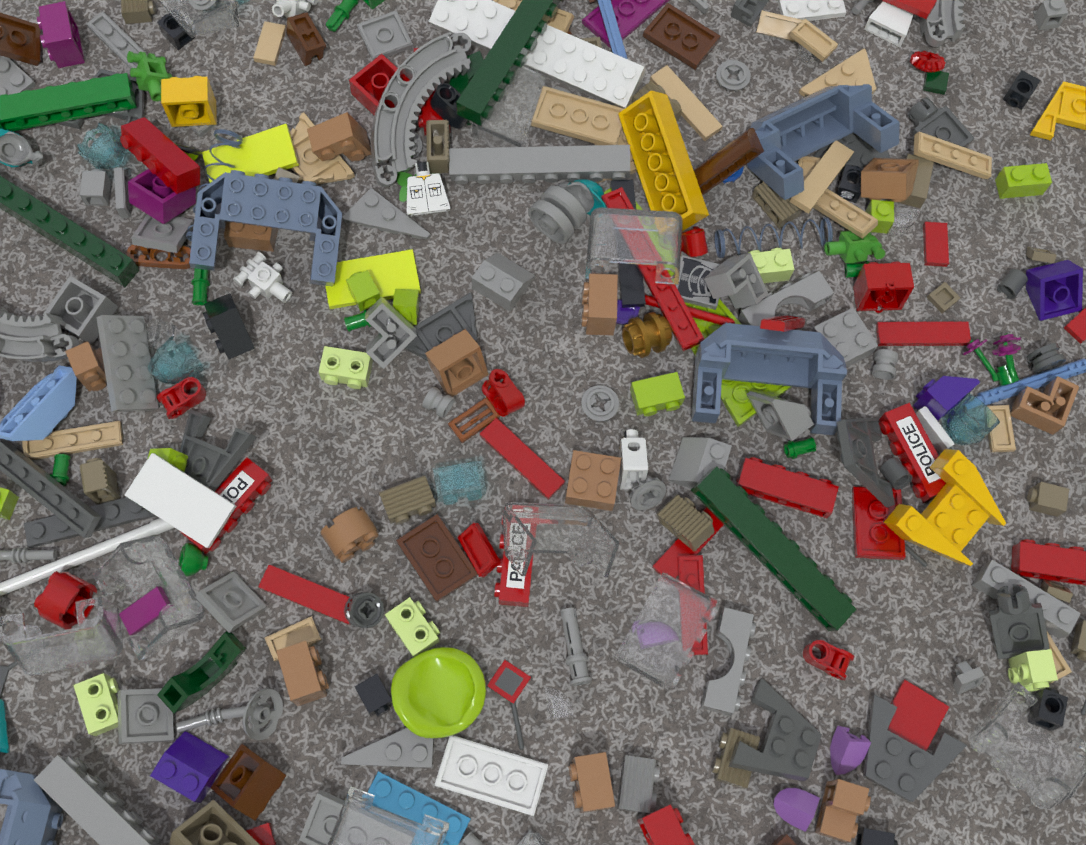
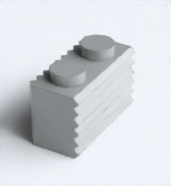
(637, 784)

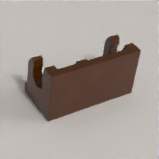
(305, 38)

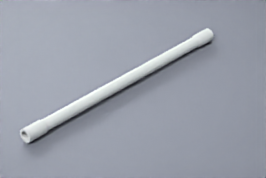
(153, 528)

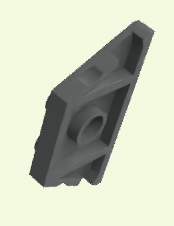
(862, 150)
(443, 326)

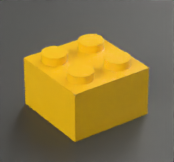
(188, 101)

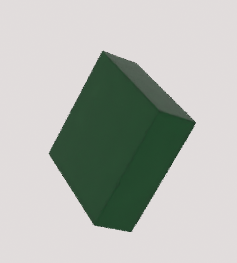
(936, 82)

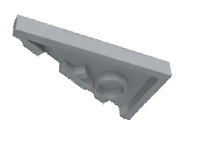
(377, 212)
(396, 750)

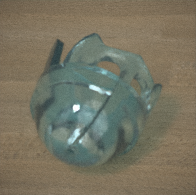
(105, 151)
(174, 362)
(970, 421)

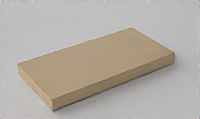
(578, 117)

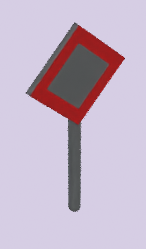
(509, 684)

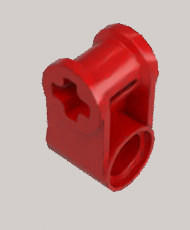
(694, 242)
(504, 394)
(180, 397)
(832, 661)

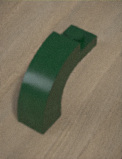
(204, 675)

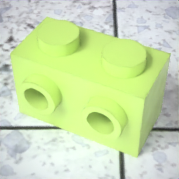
(774, 264)
(345, 367)
(412, 627)
(1033, 669)
(98, 703)

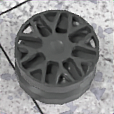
(1046, 358)
(364, 610)

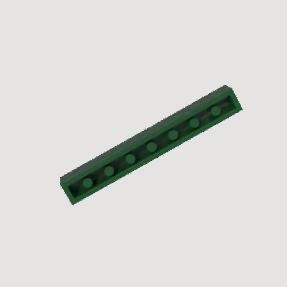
(504, 59)
(66, 234)
(774, 549)

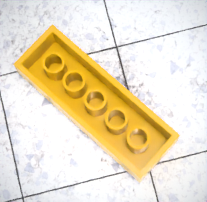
(662, 158)

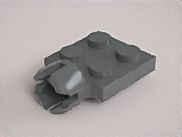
(939, 123)
(1017, 623)

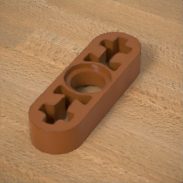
(167, 263)

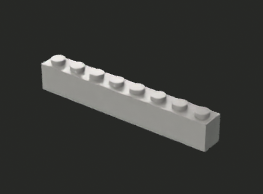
(539, 163)

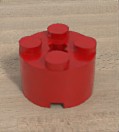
(59, 599)

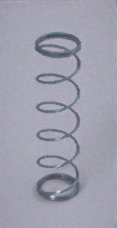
(235, 144)
(721, 240)

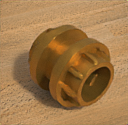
(643, 335)

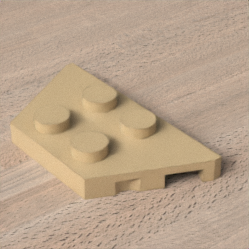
(851, 72)
(310, 166)

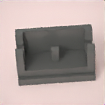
(748, 10)

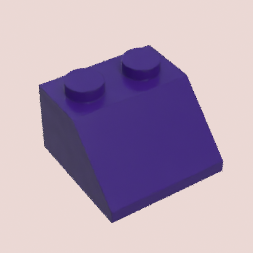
(1055, 289)
(944, 394)
(190, 767)

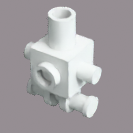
(291, 7)
(263, 279)

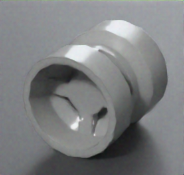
(885, 363)
(437, 401)

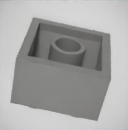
(501, 280)
(780, 415)
(696, 458)

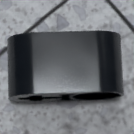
(445, 105)

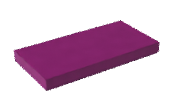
(629, 16)

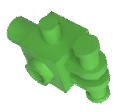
(149, 72)
(853, 248)

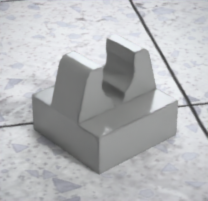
(967, 677)

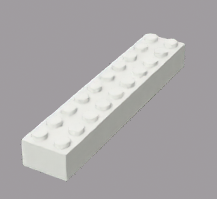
(555, 53)

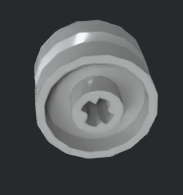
(557, 214)

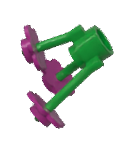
(1006, 373)

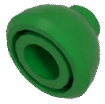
(192, 559)

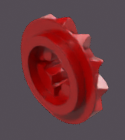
(927, 61)

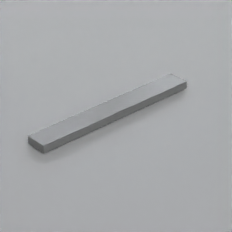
(120, 45)

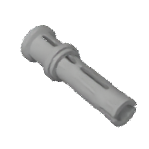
(576, 658)

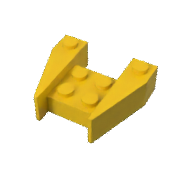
(954, 512)

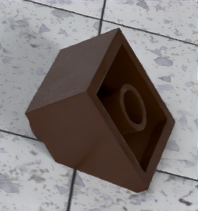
(248, 782)

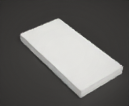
(180, 500)
(491, 775)

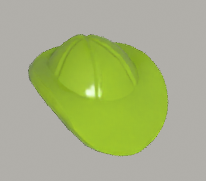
(438, 692)

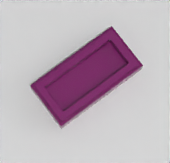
(144, 610)

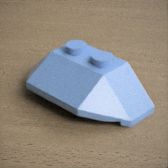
(41, 407)

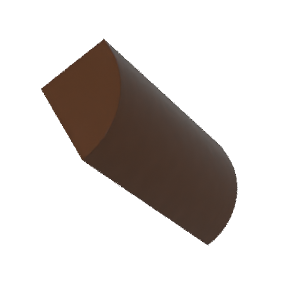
(728, 160)

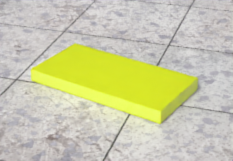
(258, 154)
(387, 271)

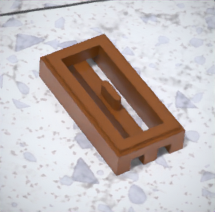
(458, 431)

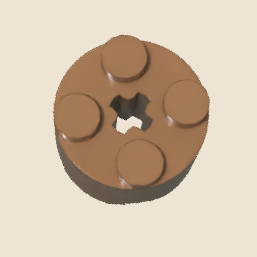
(350, 533)

